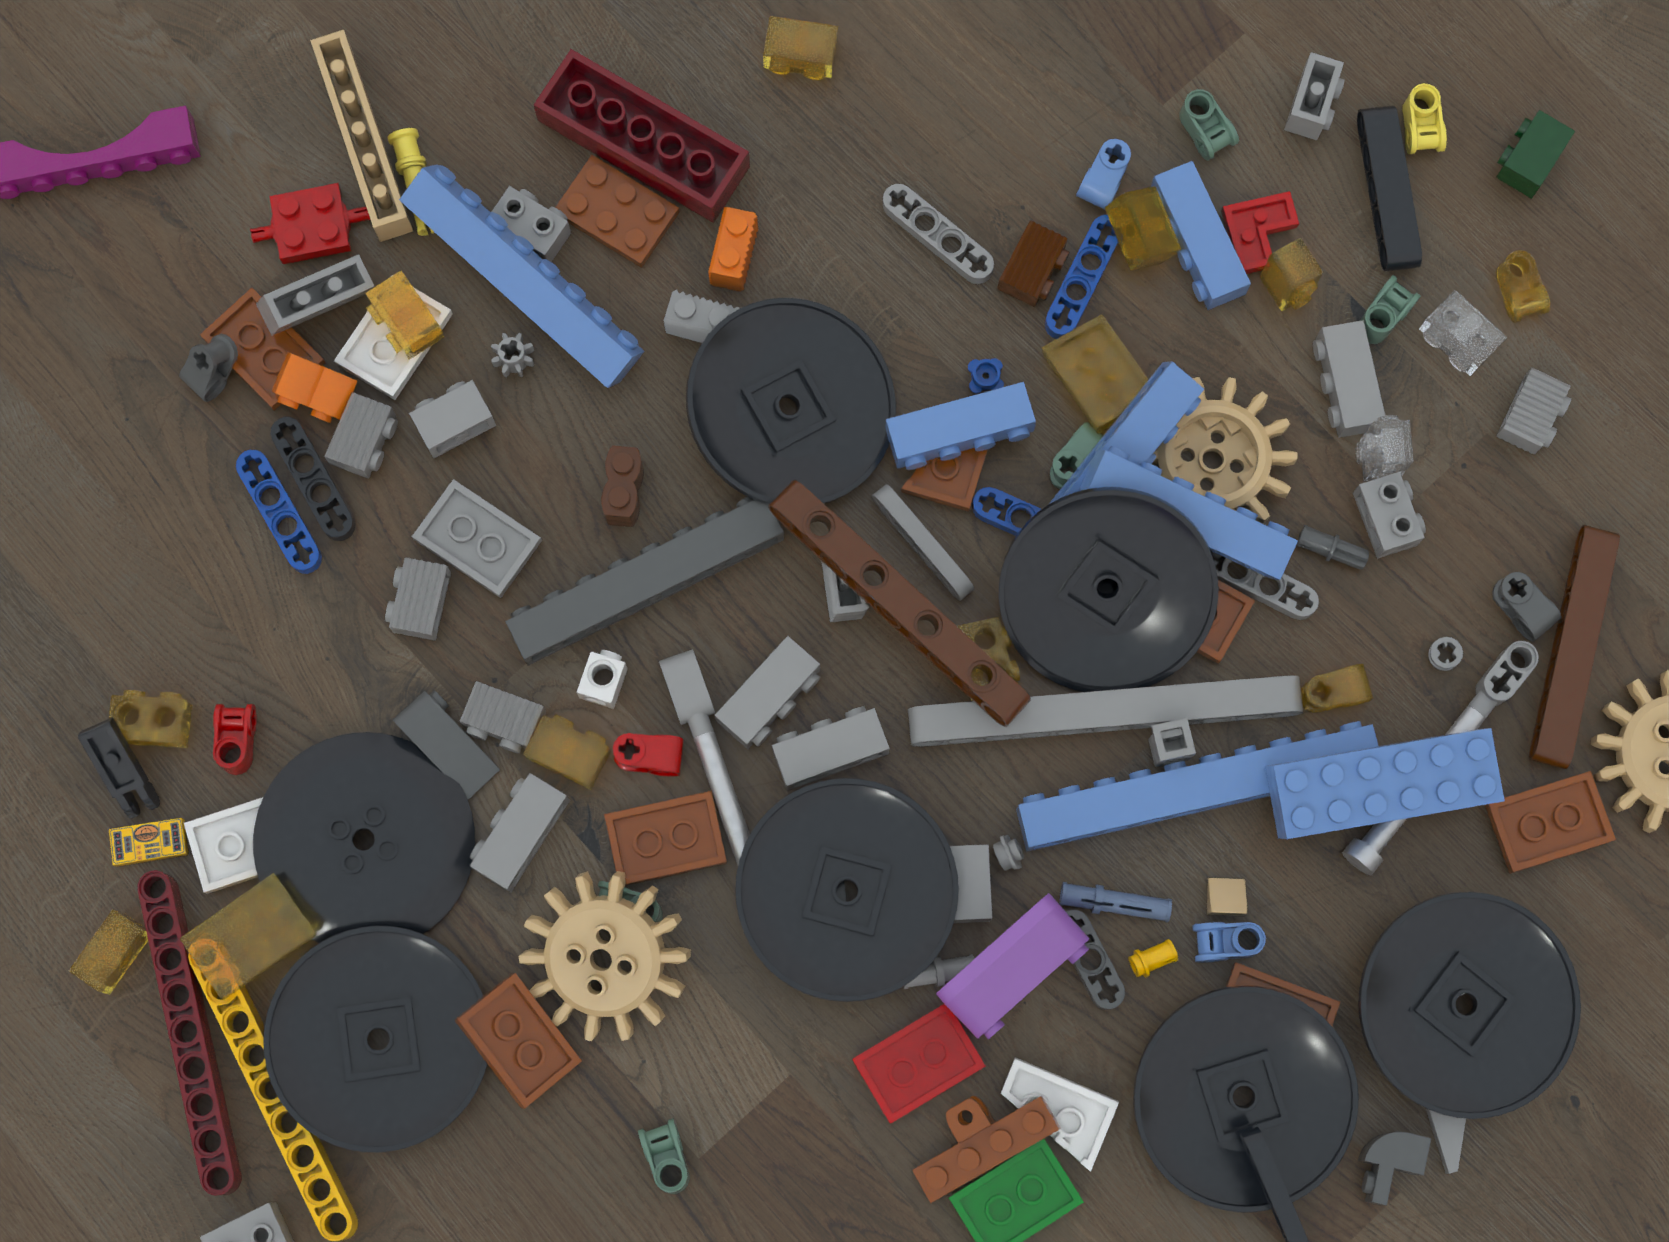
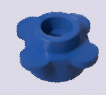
(978, 368)

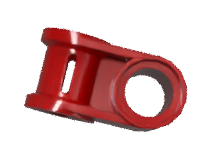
(234, 730)
(657, 754)

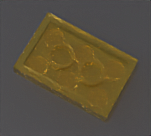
(1096, 371)
(248, 936)

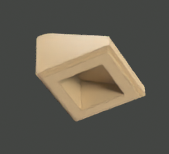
(1226, 897)

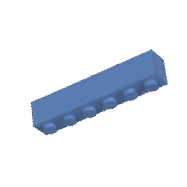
(1145, 421)
(1226, 531)

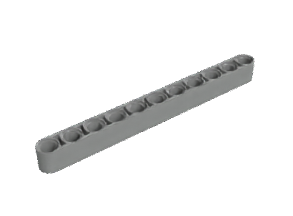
(1110, 711)

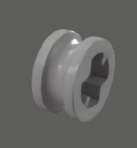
(1456, 654)

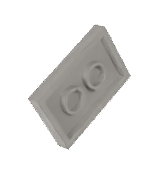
(477, 538)

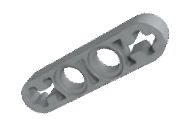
(942, 229)
(923, 542)
(1250, 586)

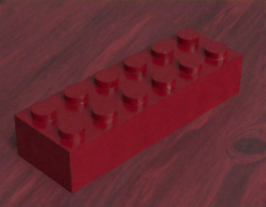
(642, 135)

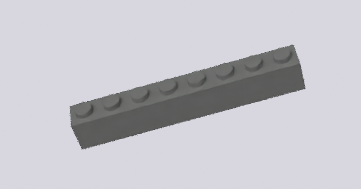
(644, 579)

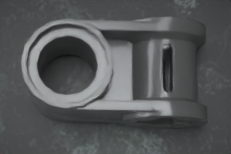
(209, 366)
(1528, 608)

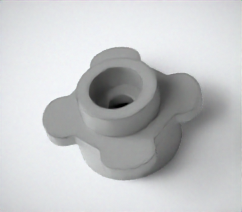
(1008, 853)

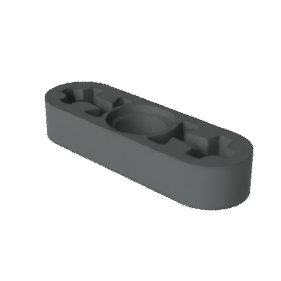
(1110, 980)

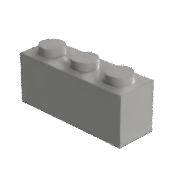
(314, 295)
(1348, 377)
(769, 693)
(830, 747)
(518, 831)

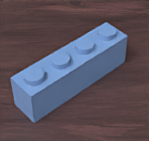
(1202, 237)
(960, 425)

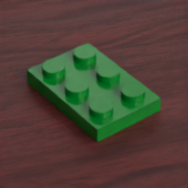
(1017, 1197)

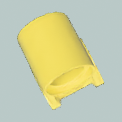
(1424, 126)

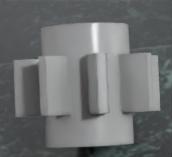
(508, 346)

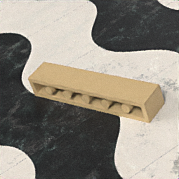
(361, 135)

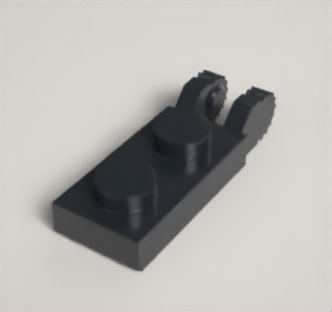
(118, 766)

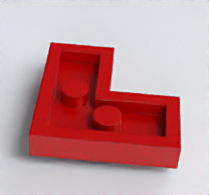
(1252, 221)

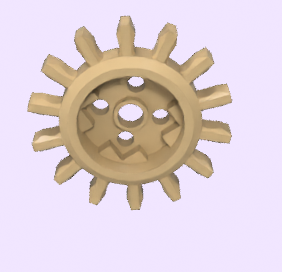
(1243, 442)
(1639, 751)
(632, 939)

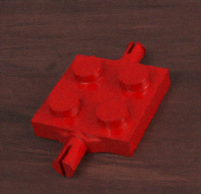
(310, 223)

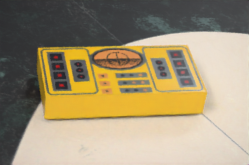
(148, 842)

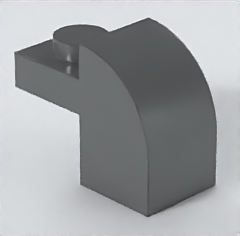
(1388, 1153)

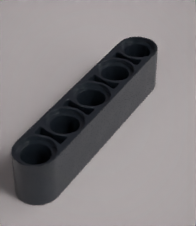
(1389, 188)

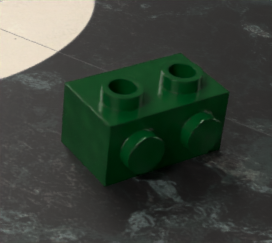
(1535, 153)

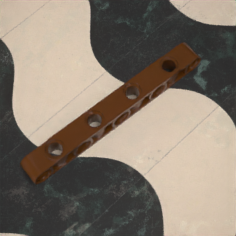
(899, 603)

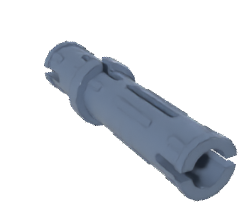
(1117, 902)

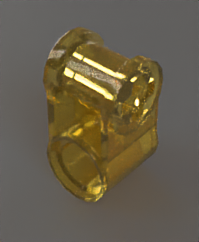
(1523, 293)
(1341, 689)

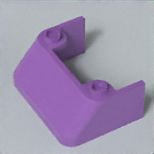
(1013, 966)

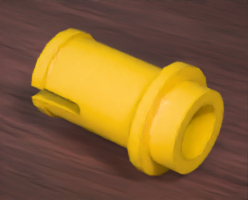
(1152, 958)

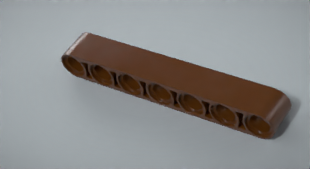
(1574, 647)

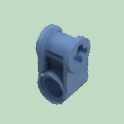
(1104, 177)
(1225, 941)

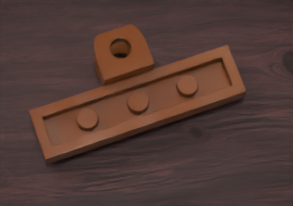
(983, 1143)

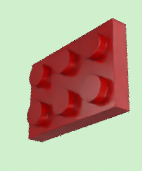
(918, 1063)

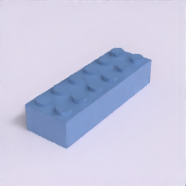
(1384, 783)

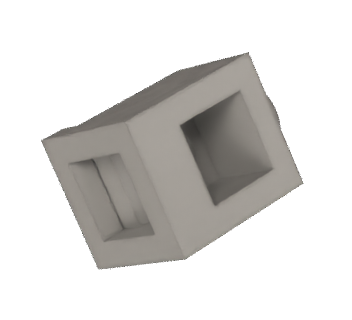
(1171, 742)

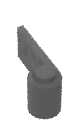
(445, 742)

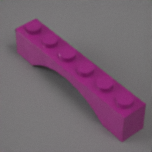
(158, 140)

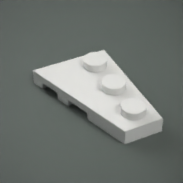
(1078, 1110)

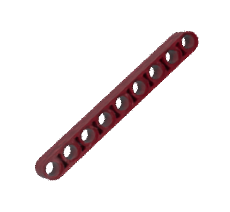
(201, 1046)

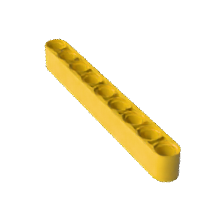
(273, 1112)

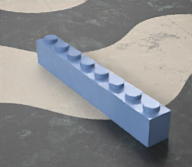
(522, 275)

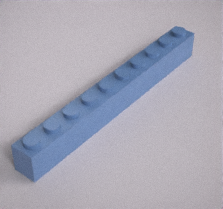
(1175, 792)

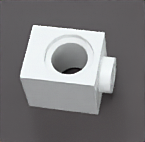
(602, 694)

